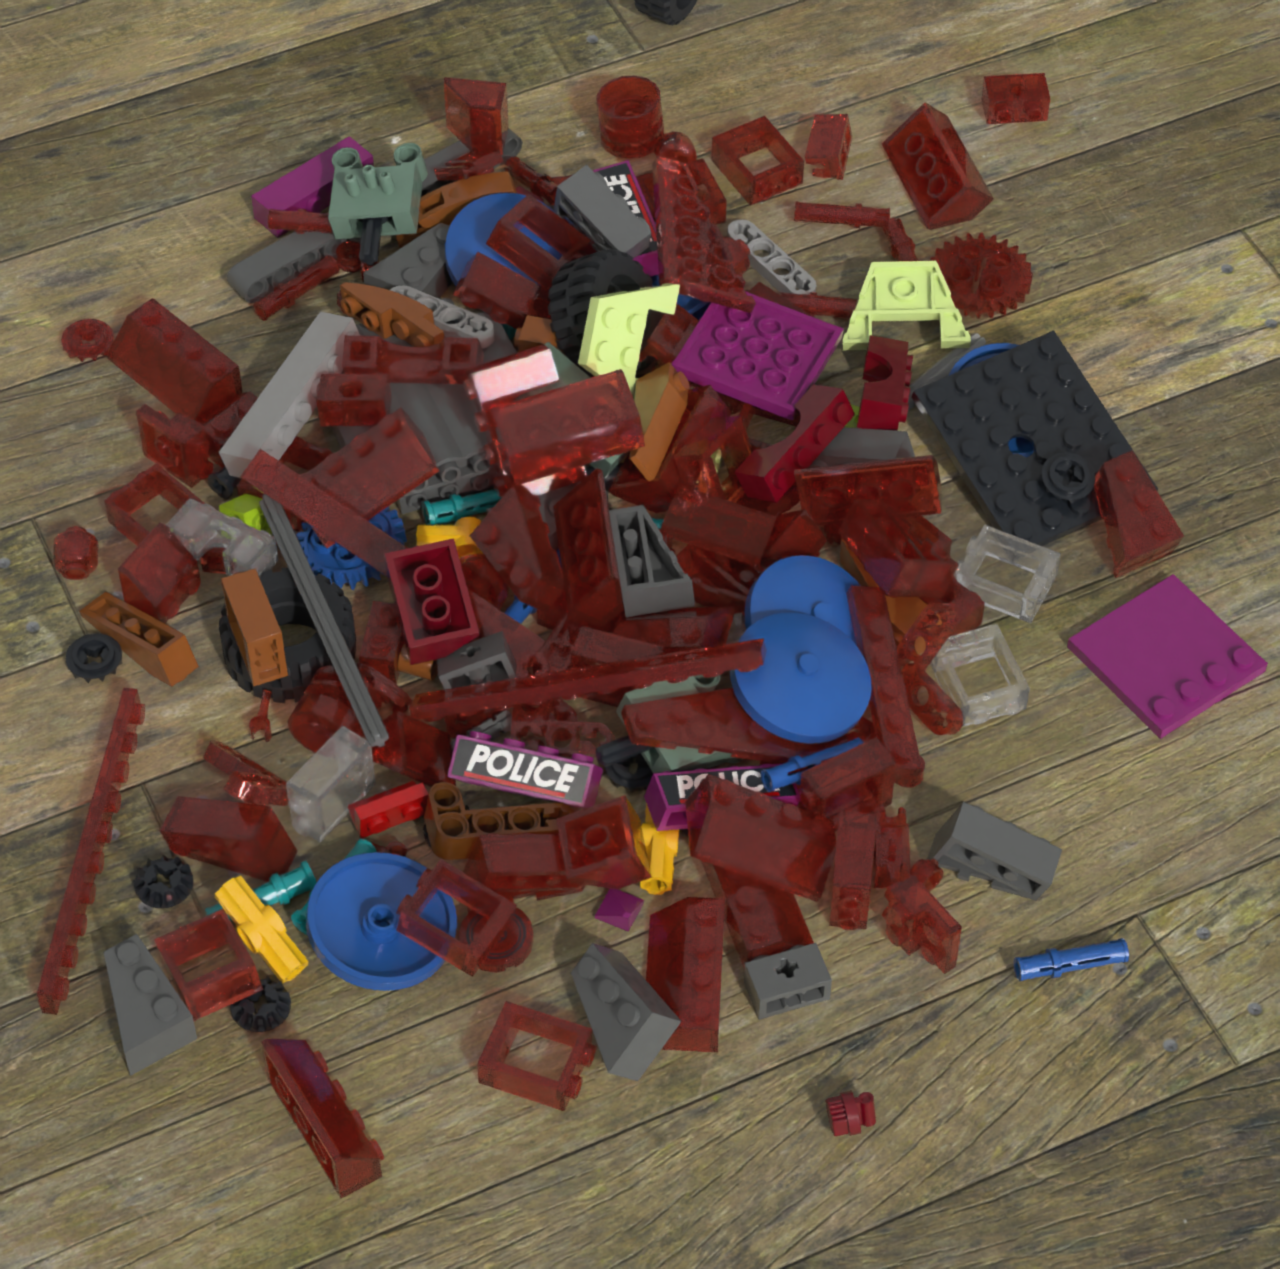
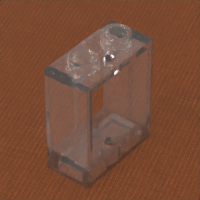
(1016, 552)
(973, 647)
(330, 782)

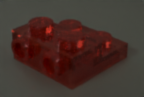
(175, 444)
(920, 921)

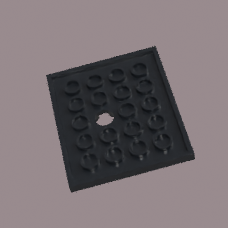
(1028, 395)

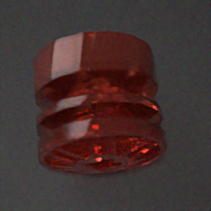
(630, 116)
(325, 710)

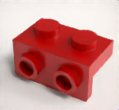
(388, 808)

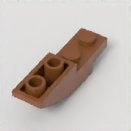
(447, 201)
(390, 314)

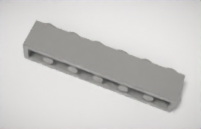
(290, 394)

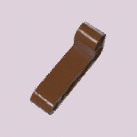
(456, 830)

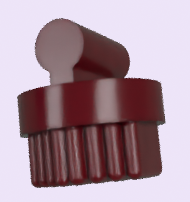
(849, 1113)

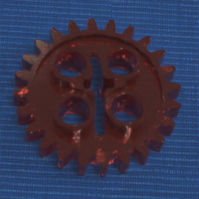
(1001, 283)

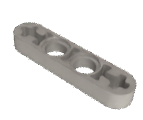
(776, 259)
(471, 324)

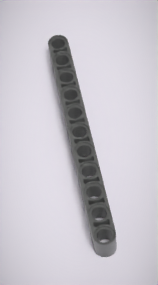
(296, 252)

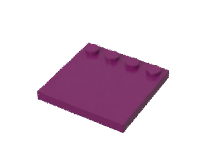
(759, 355)
(1166, 656)

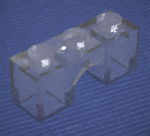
(204, 528)

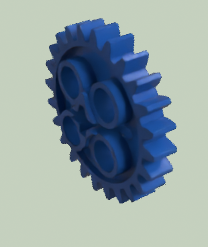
(339, 563)

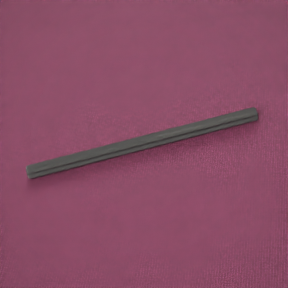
(325, 623)

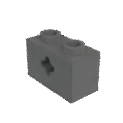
(478, 663)
(787, 980)

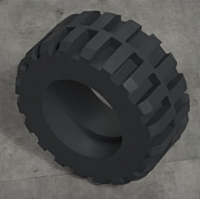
(588, 277)
(301, 659)

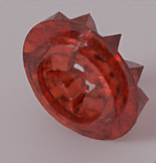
(87, 330)

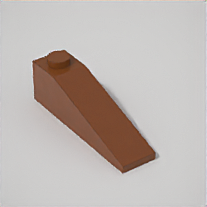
(660, 403)
(902, 610)
(143, 638)

